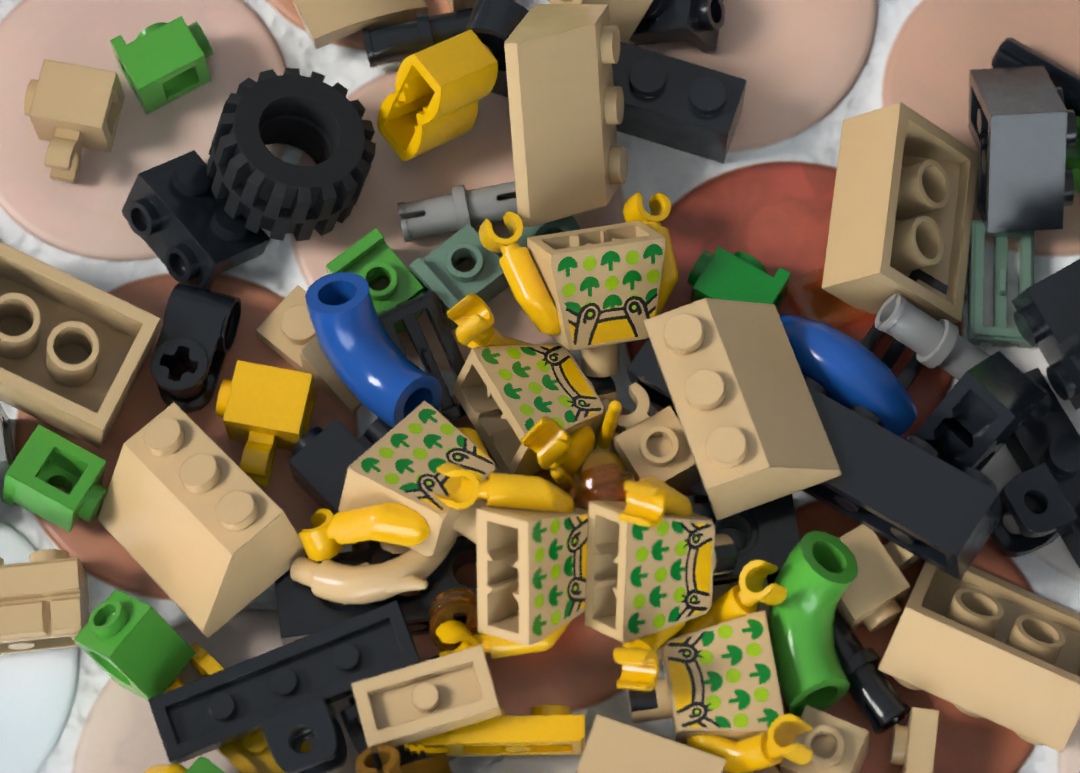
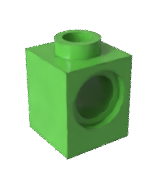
(134, 645)

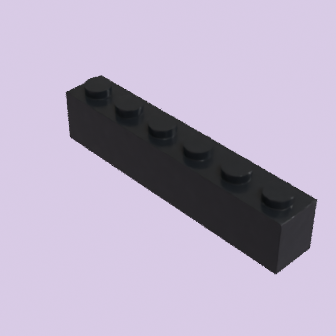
(885, 480)

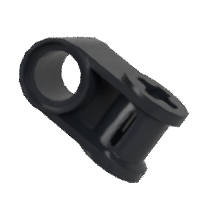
(196, 337)

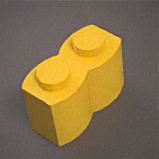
(437, 95)

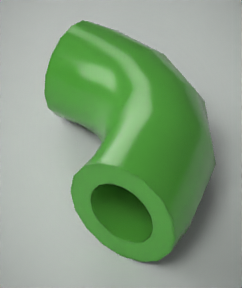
(803, 623)

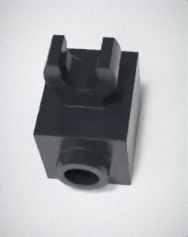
(324, 458)

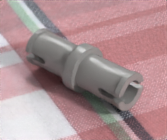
(456, 210)
(932, 340)

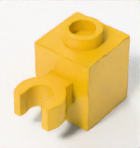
(267, 411)

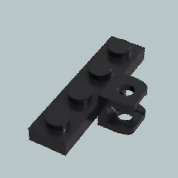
(1047, 491)
(286, 693)

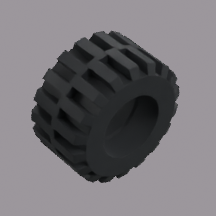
(299, 114)

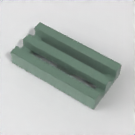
(999, 333)

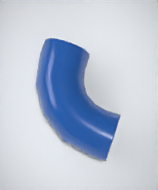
(363, 350)
(849, 371)

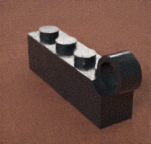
(663, 95)

